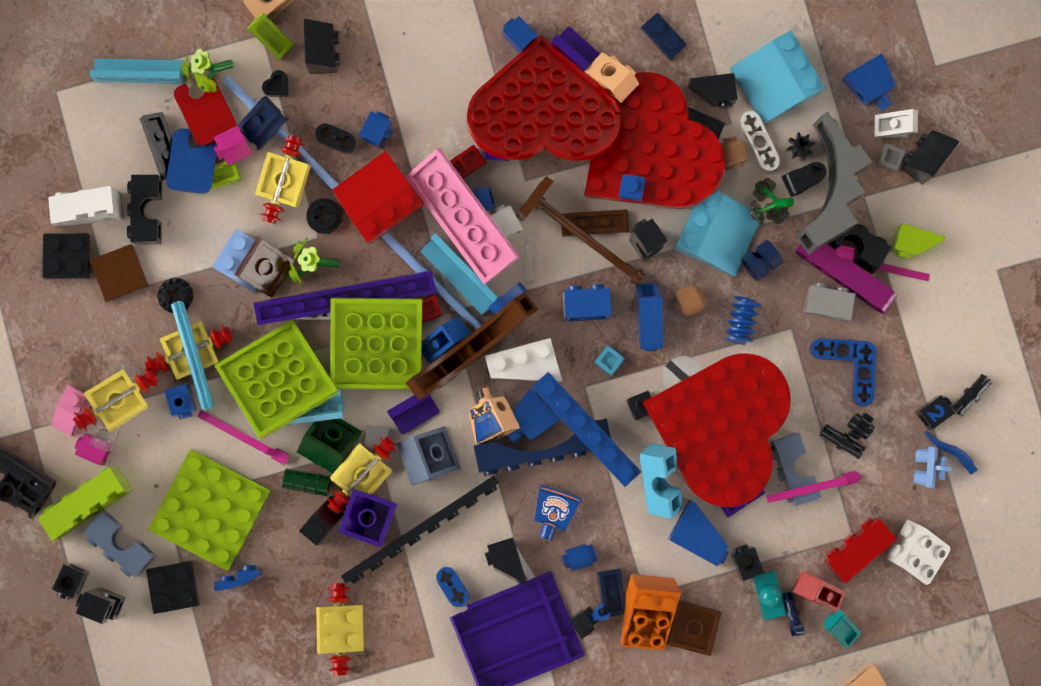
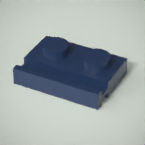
(262, 122)

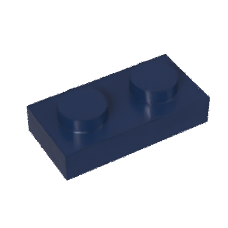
(663, 36)
(611, 591)

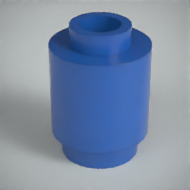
(579, 557)

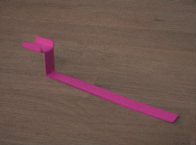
(848, 253)
(276, 454)
(846, 479)

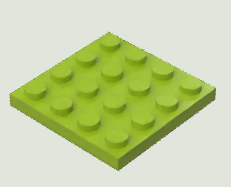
(375, 342)
(276, 379)
(209, 510)

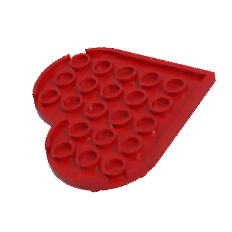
(540, 105)
(659, 142)
(723, 425)

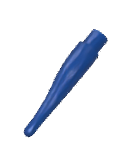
(962, 456)

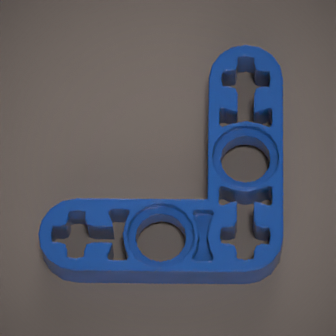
(853, 355)

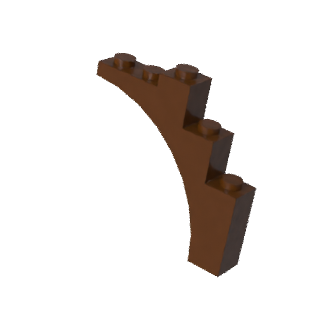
(472, 347)

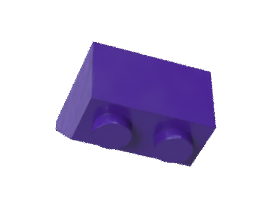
(368, 518)

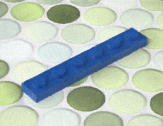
(586, 429)

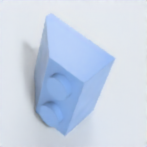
(233, 255)

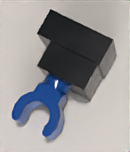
(586, 619)

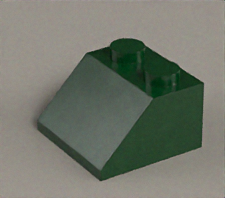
(329, 443)

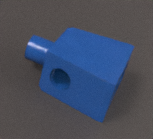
(871, 82)
(532, 416)

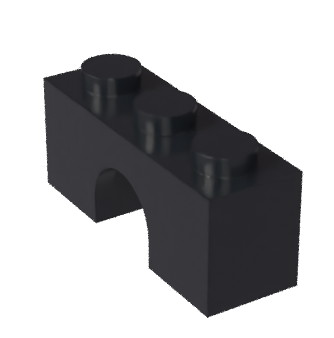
(143, 190)
(647, 239)
(871, 249)
(99, 605)

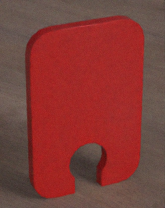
(206, 115)

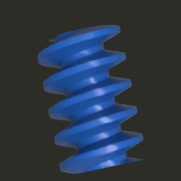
(742, 320)

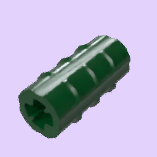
(306, 482)

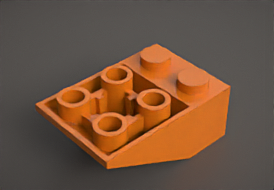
(649, 611)

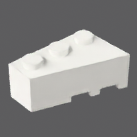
(85, 206)
(524, 362)

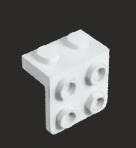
(918, 552)

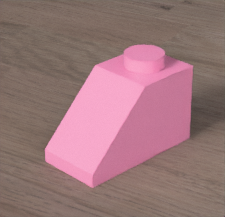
(70, 402)

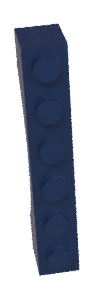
(496, 456)

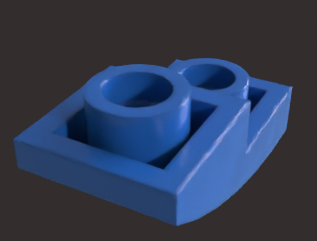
(243, 576)

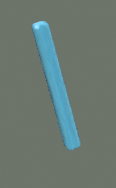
(192, 355)

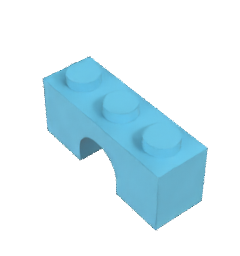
(657, 465)

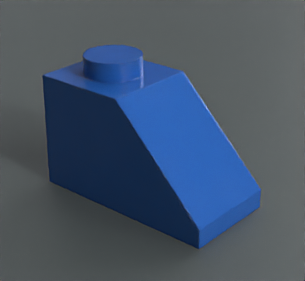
(444, 339)

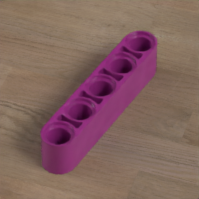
(850, 276)

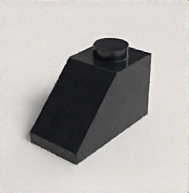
(716, 89)
(321, 523)
(505, 560)

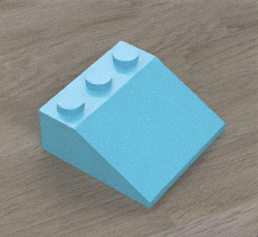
(777, 77)
(718, 233)

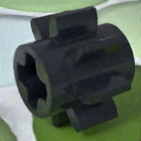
(804, 141)
(861, 426)

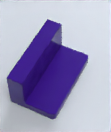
(575, 48)
(413, 413)

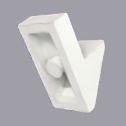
(896, 124)

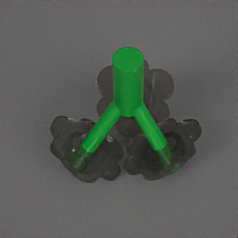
(776, 210)

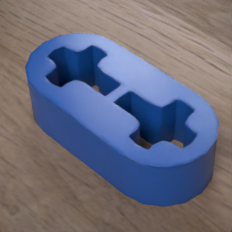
(503, 300)
(457, 583)

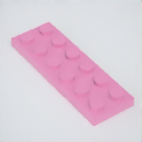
(462, 216)

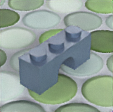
(786, 451)
(103, 533)

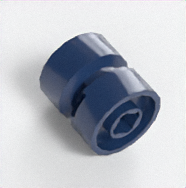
(762, 260)

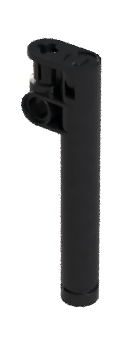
(28, 483)

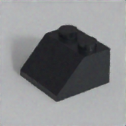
(320, 47)
(929, 156)

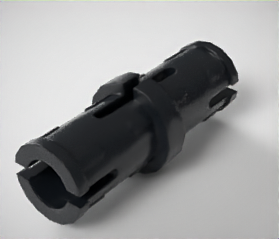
(972, 395)
(842, 441)

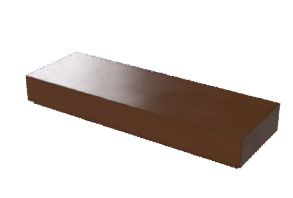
(598, 222)

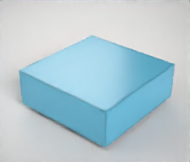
(609, 360)

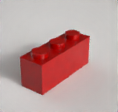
(859, 549)

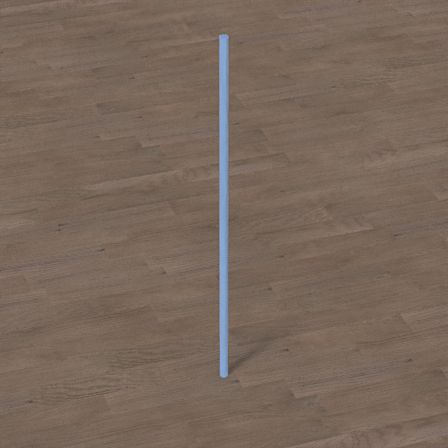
(391, 241)

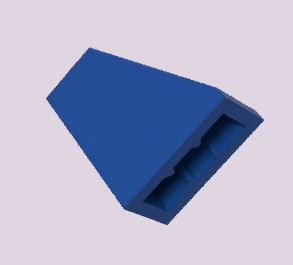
(649, 316)
(698, 535)

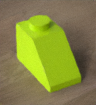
(912, 241)

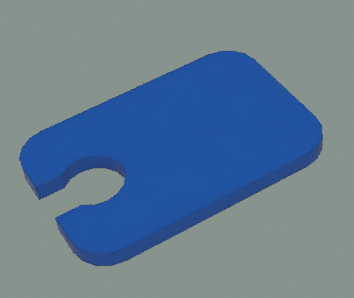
(190, 167)

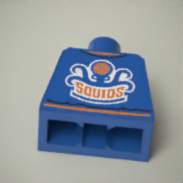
(554, 510)

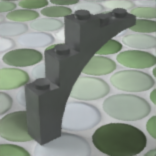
(843, 189)

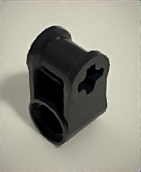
(801, 179)

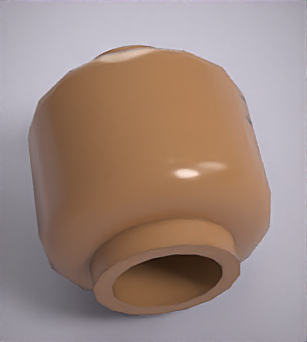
(734, 152)
(689, 300)

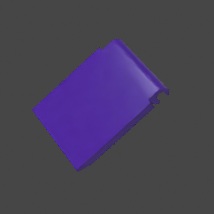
(517, 633)

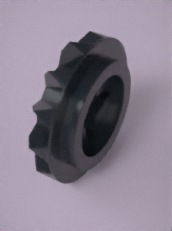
(315, 211)
(173, 284)

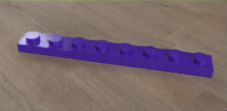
(320, 301)

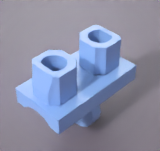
(930, 457)

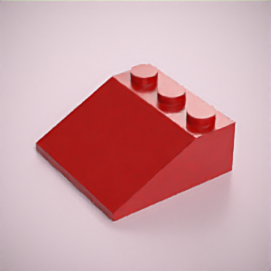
(378, 197)

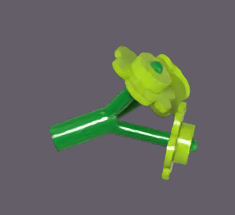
(200, 64)
(309, 261)

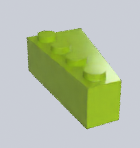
(85, 502)

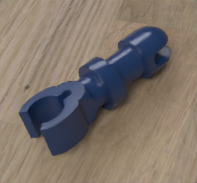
(795, 624)

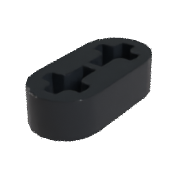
(333, 143)

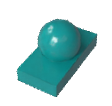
(769, 595)
(841, 628)

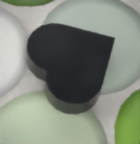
(277, 85)

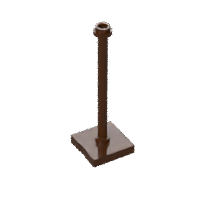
(537, 201)

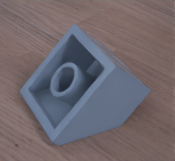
(428, 455)

